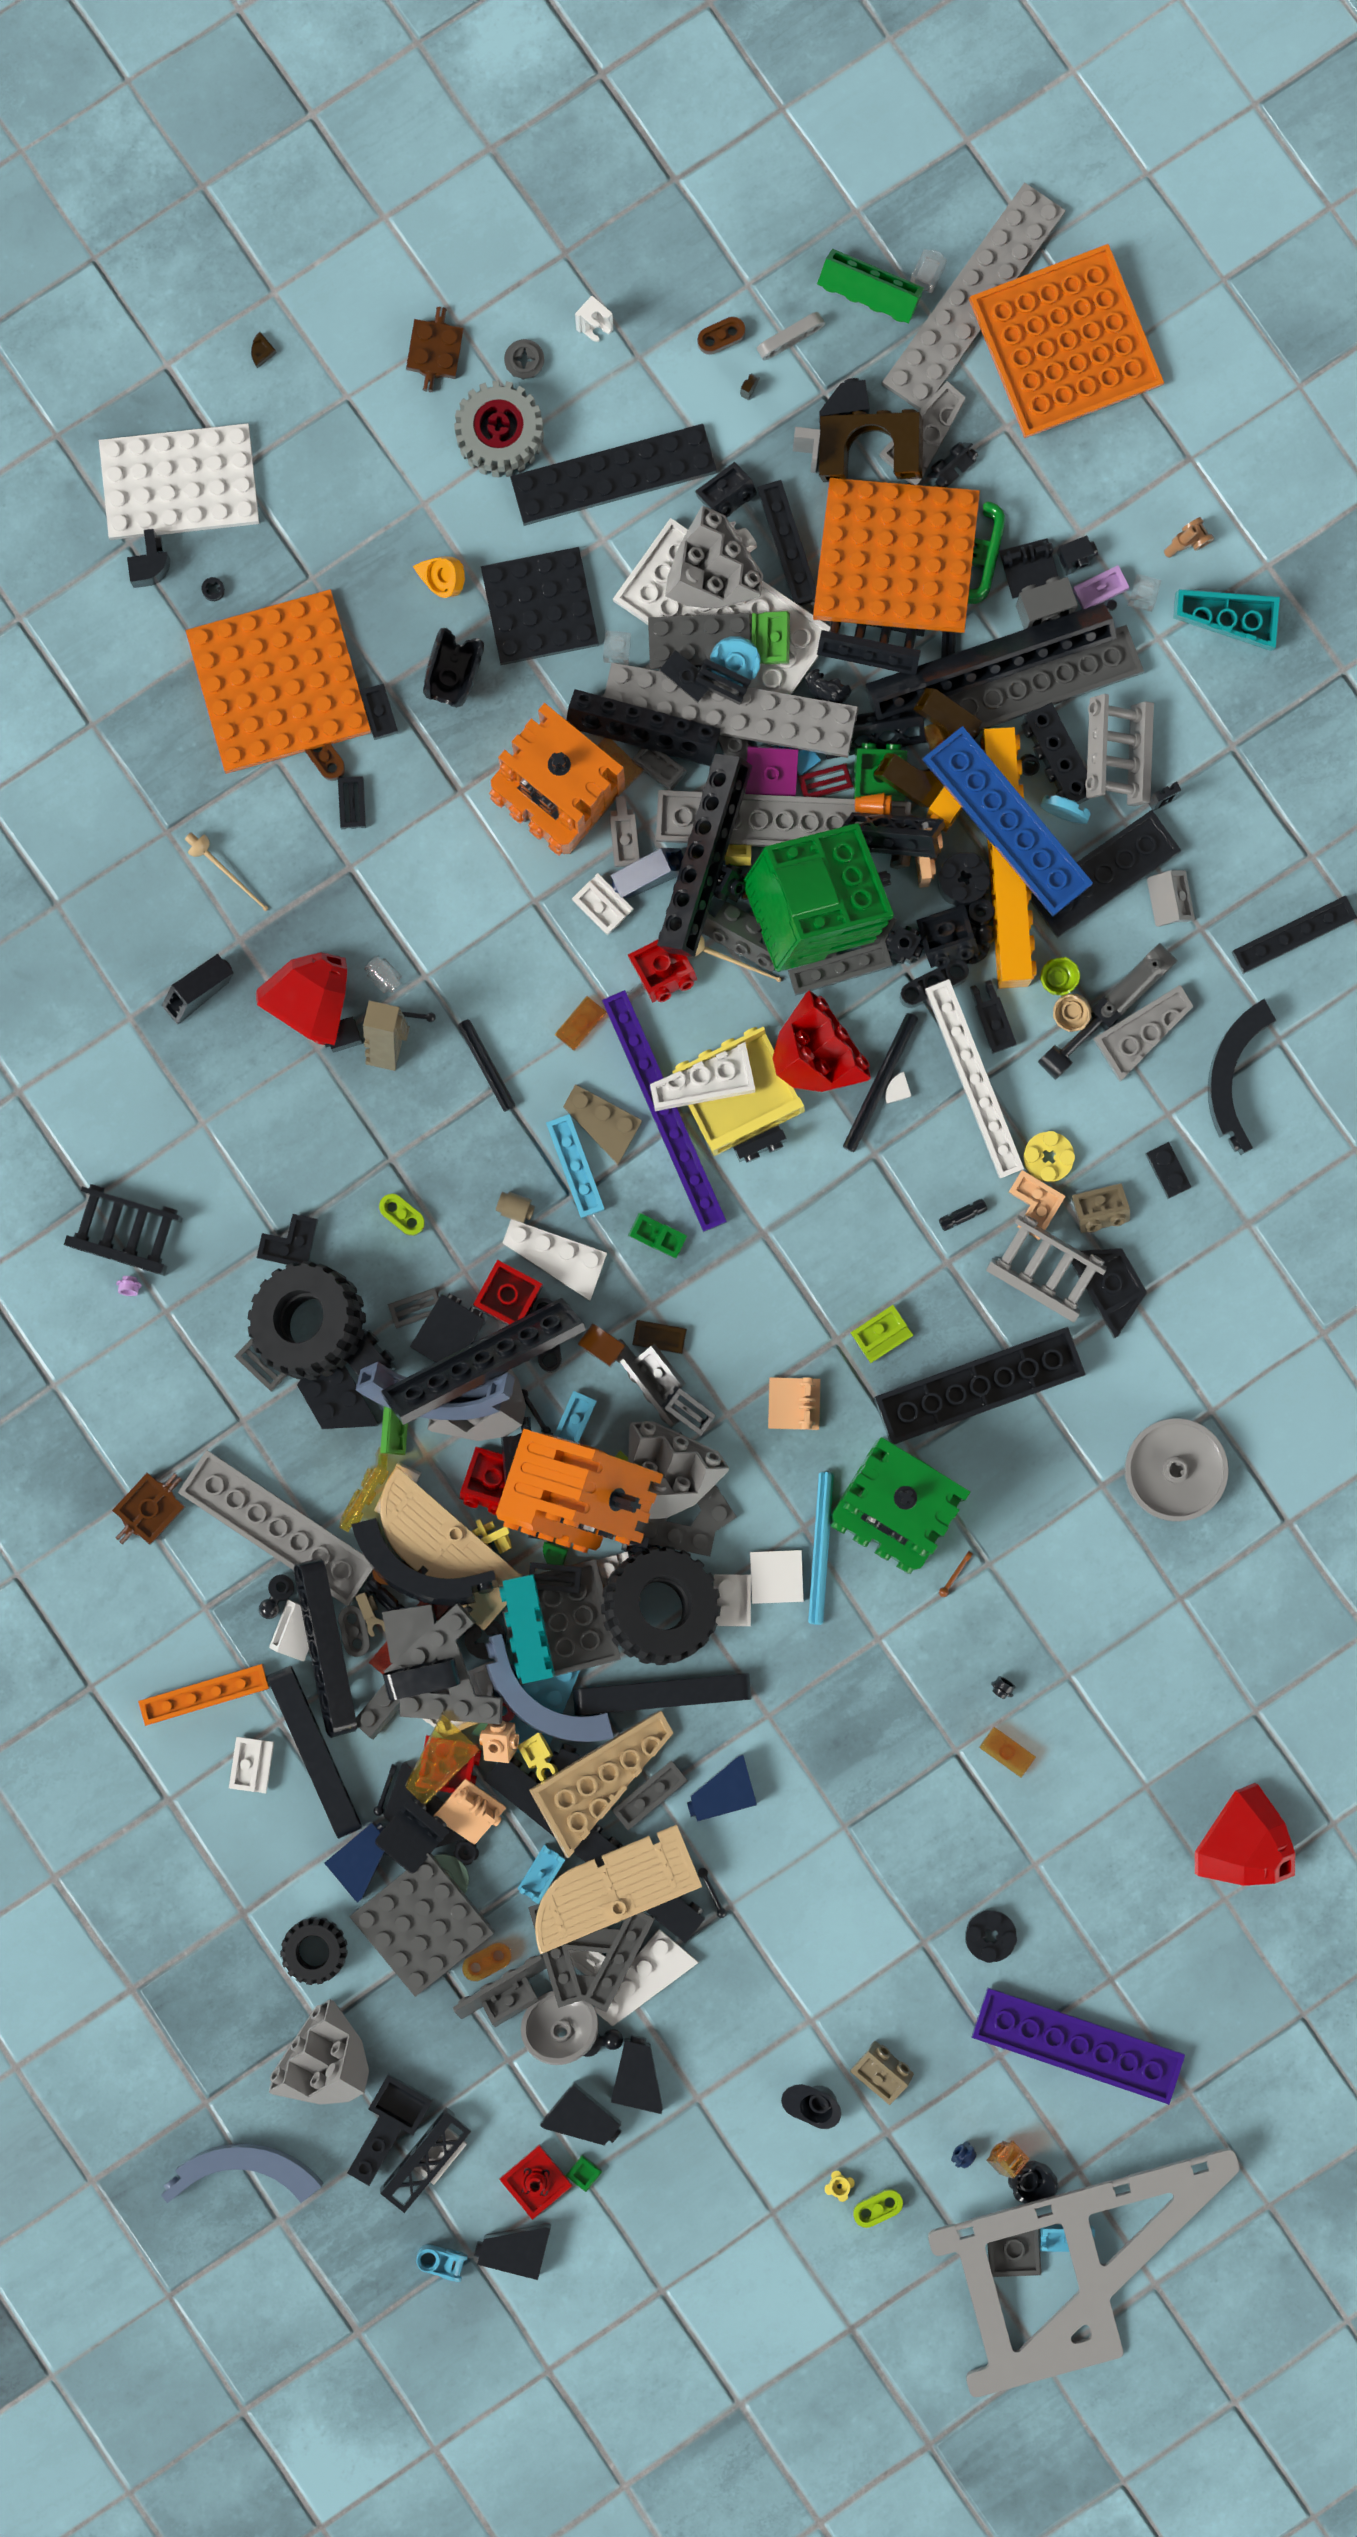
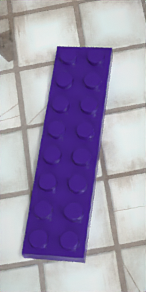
(1078, 2045)

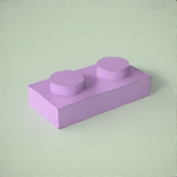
(1101, 587)

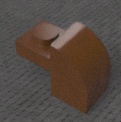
(601, 1345)

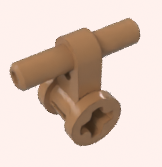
(1193, 535)

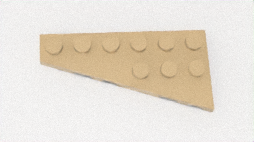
(590, 1786)

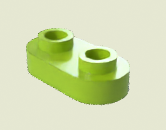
(402, 1214)
(879, 2211)

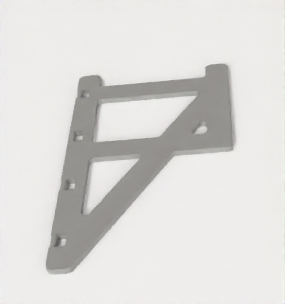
(1051, 2347)

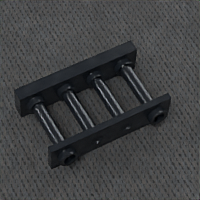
(871, 652)
(129, 1254)

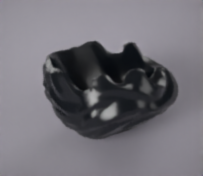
(827, 690)
(1033, 2182)

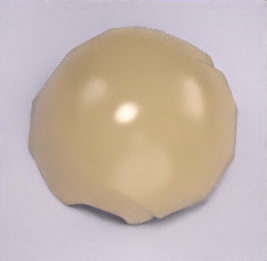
(1072, 1012)

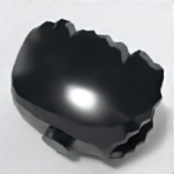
(452, 668)

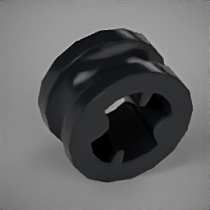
(212, 581)

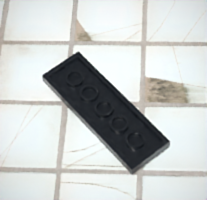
(1114, 869)

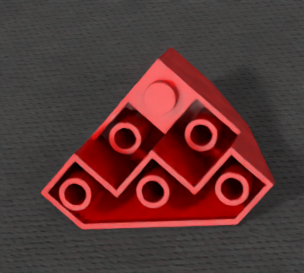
(308, 995)
(817, 1050)
(1247, 1842)

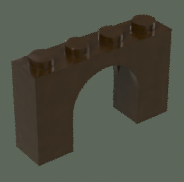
(840, 432)
(923, 785)

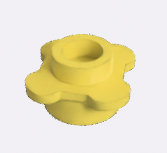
(842, 2193)

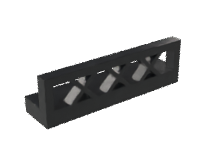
(868, 724)
(898, 840)
(417, 2153)

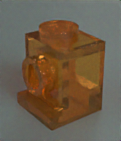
(1003, 2155)

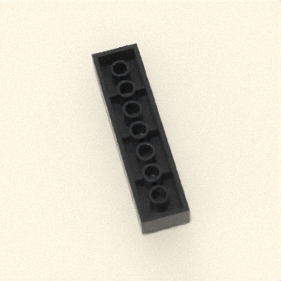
(979, 1386)

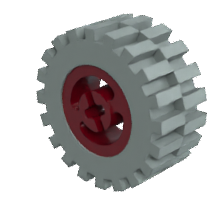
(494, 453)

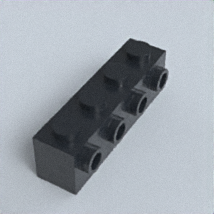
(1057, 752)

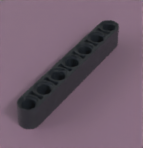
(325, 1647)
(662, 1694)
(314, 1752)

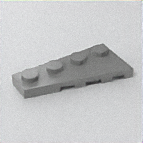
(937, 419)
(1136, 1035)

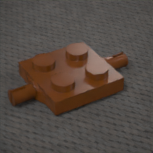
(434, 349)
(148, 1508)

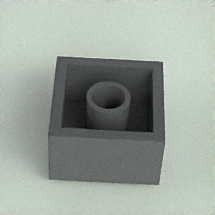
(1045, 602)

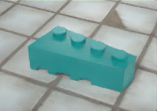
(1237, 616)
(528, 1629)

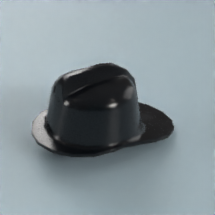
(812, 2105)

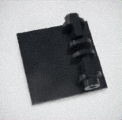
(1028, 565)

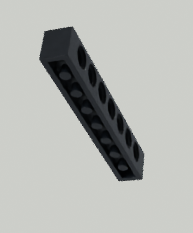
(704, 855)

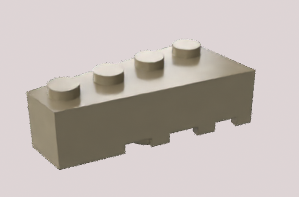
(383, 1034)

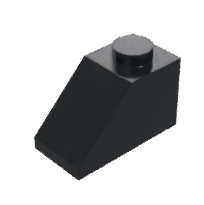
(847, 398)

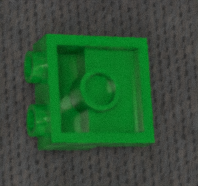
(866, 763)

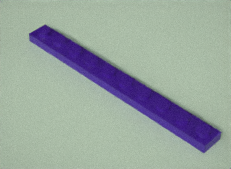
(668, 1120)

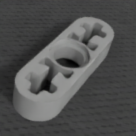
(790, 336)

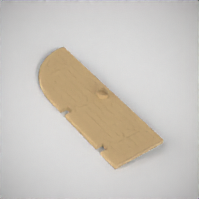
(432, 1537)
(627, 1884)

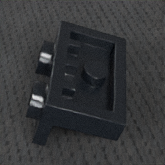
(727, 490)

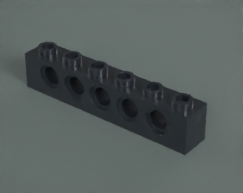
(643, 727)

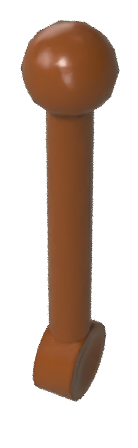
(943, 1592)

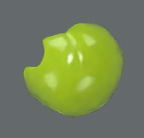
(1060, 976)

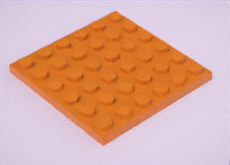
(1066, 340)
(896, 555)
(278, 681)

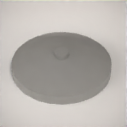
(1176, 1470)

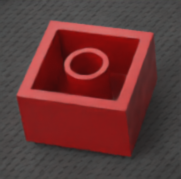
(507, 1293)

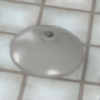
(546, 2021)

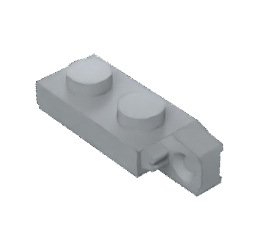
(624, 834)

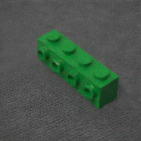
(870, 286)

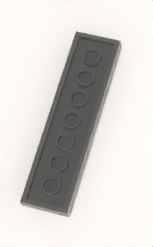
(1052, 681)

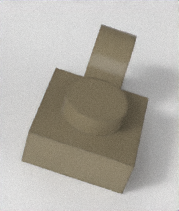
(368, 1607)

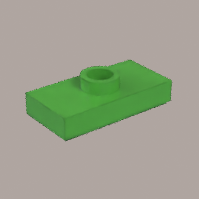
(393, 1434)

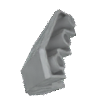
(712, 565)
(488, 1427)
(686, 1466)
(323, 2061)

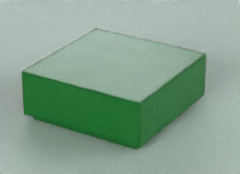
(584, 2173)

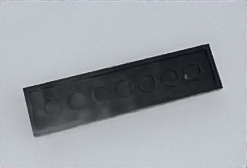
(613, 474)
(483, 1361)

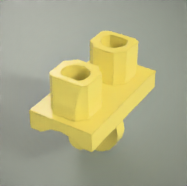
(499, 1537)

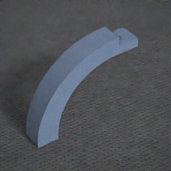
(473, 1404)
(534, 1714)
(250, 2157)

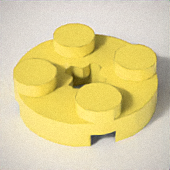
(1048, 1171)

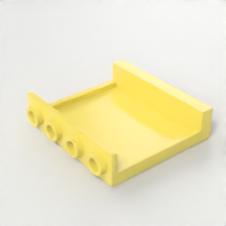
(742, 1117)

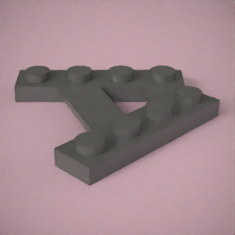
(843, 967)
(694, 1538)
(461, 1701)
(621, 1951)

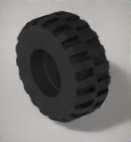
(276, 1305)
(691, 1585)

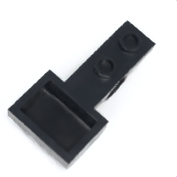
(398, 2109)

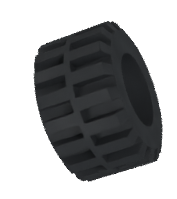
(294, 1963)

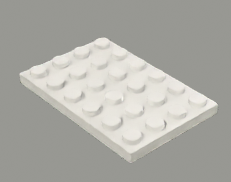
(179, 481)

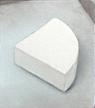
(897, 1089)

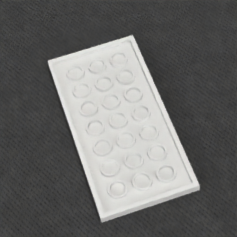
(645, 597)

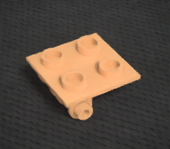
(794, 1403)
(470, 1811)

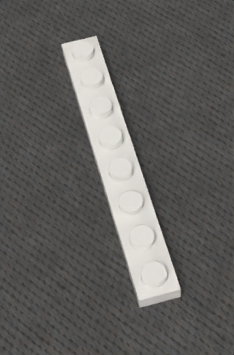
(974, 1078)

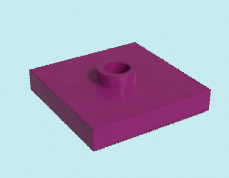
(772, 771)

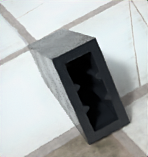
(197, 988)
(637, 2077)
(582, 2117)
(515, 2250)

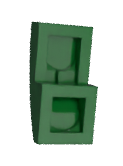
(657, 1235)

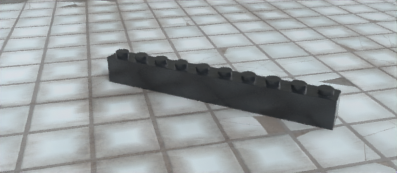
(993, 660)
(515, 1784)

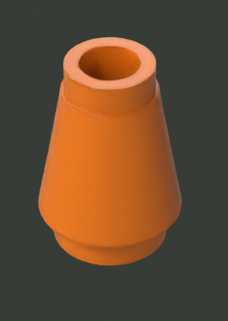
(874, 804)

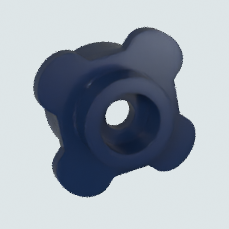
(963, 2155)

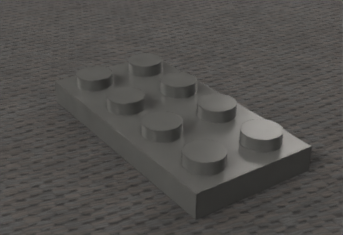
(692, 635)

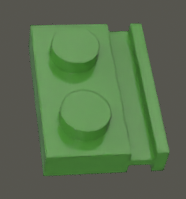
(772, 636)

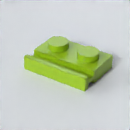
(881, 1334)

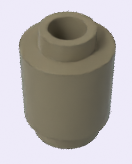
(515, 1207)

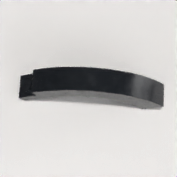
(1222, 1071)
(412, 1583)

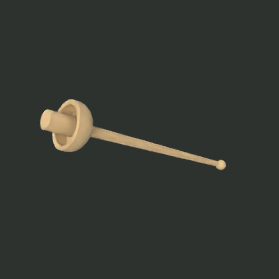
(200, 847)
(701, 947)

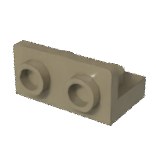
(1101, 1208)
(882, 2072)

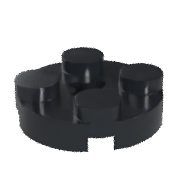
(1005, 1939)

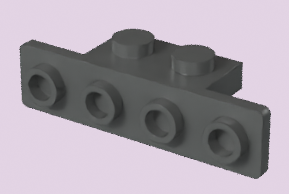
(739, 933)
(653, 1376)
(505, 1996)

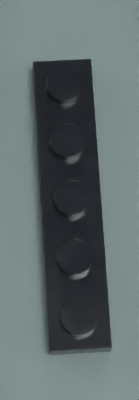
(787, 542)
(1294, 934)

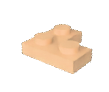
(1042, 1199)

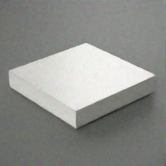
(776, 1576)

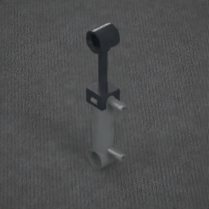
(1112, 1006)

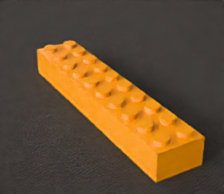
(1008, 891)

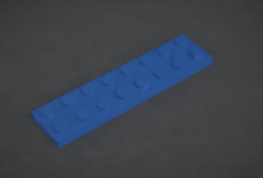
(1007, 821)

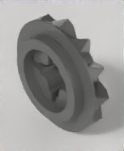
(516, 351)

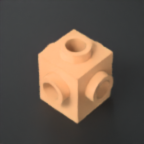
(499, 1742)

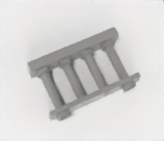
(1140, 750)
(1046, 1293)

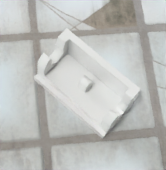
(591, 316)

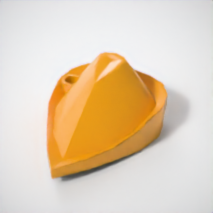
(442, 575)

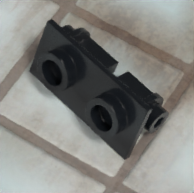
(959, 457)

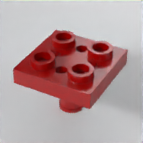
(535, 2182)

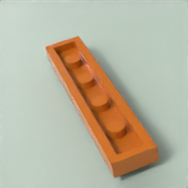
(203, 1694)

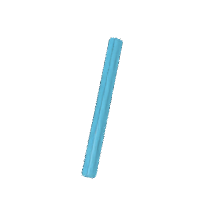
(821, 1547)

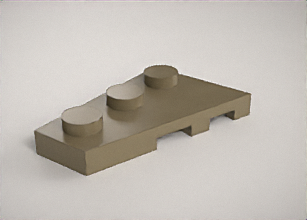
(603, 1121)

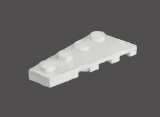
(715, 1079)
(562, 1258)
(652, 1970)

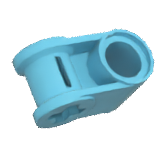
(443, 2262)

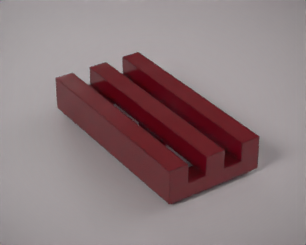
(829, 791)

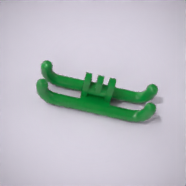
(987, 552)

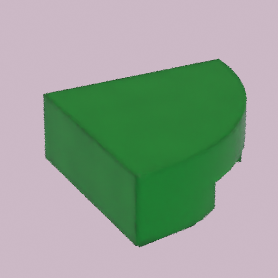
(554, 1554)

